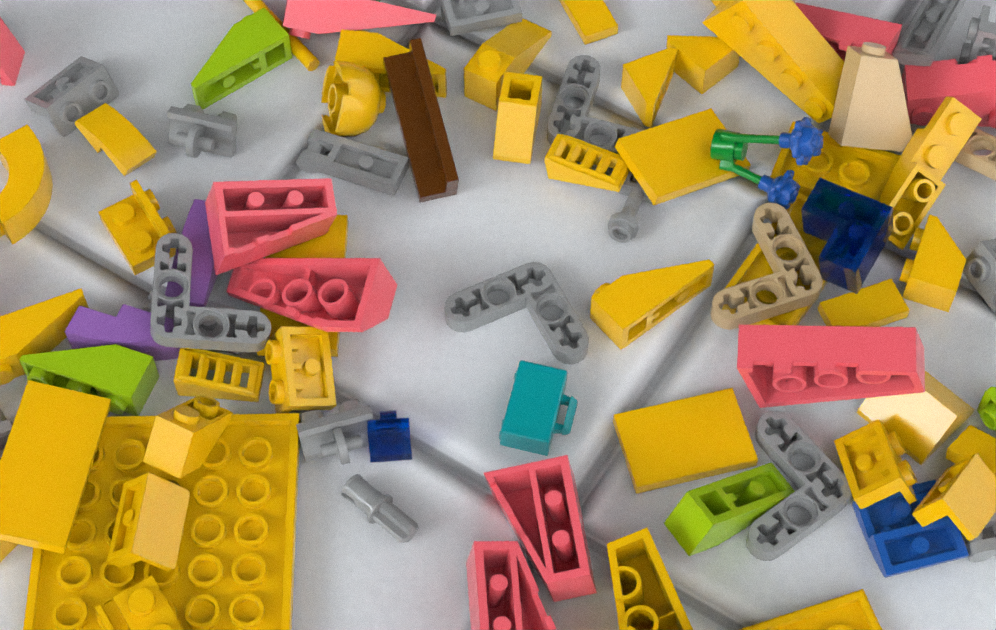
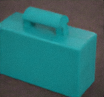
(535, 408)

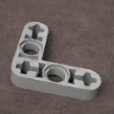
(581, 125)
(532, 298)
(189, 318)
(807, 496)

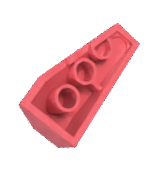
(333, 15)
(318, 291)

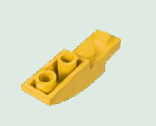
(922, 165)

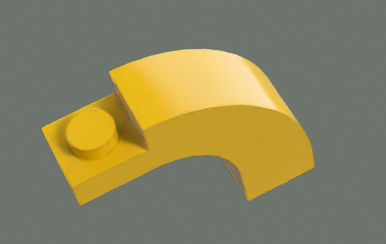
(28, 184)

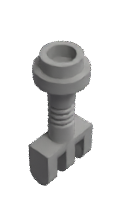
(623, 225)

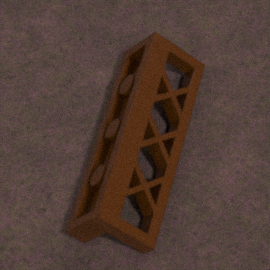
(421, 123)

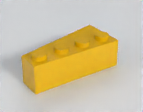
(783, 49)
(643, 586)

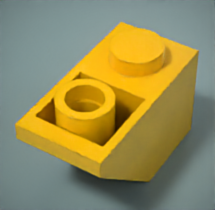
(517, 117)
(936, 269)
(186, 435)

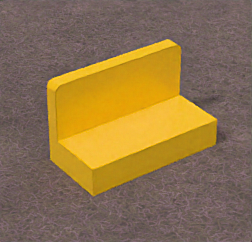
(964, 494)
(149, 523)

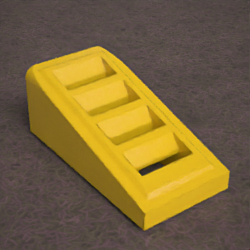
(567, 151)
(221, 363)

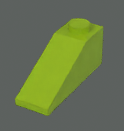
(243, 55)
(725, 507)

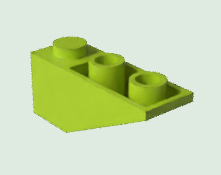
(101, 371)

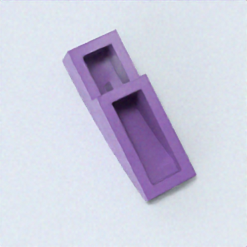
(203, 270)
(127, 329)

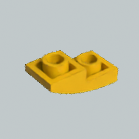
(117, 137)

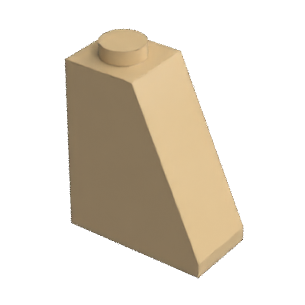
(870, 101)

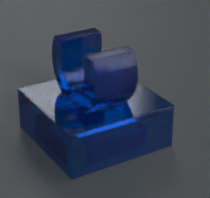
(389, 438)

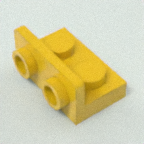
(137, 227)
(300, 369)
(875, 464)

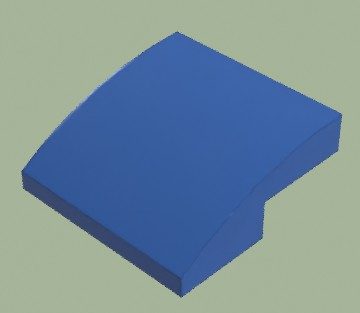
(901, 542)

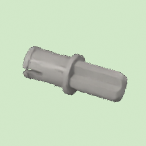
(379, 509)

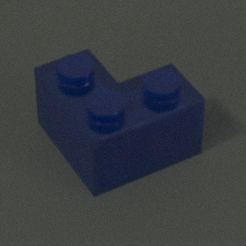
(853, 229)

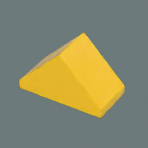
(702, 60)
(647, 82)

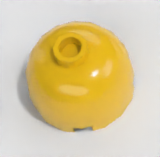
(352, 99)

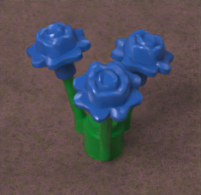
(804, 142)

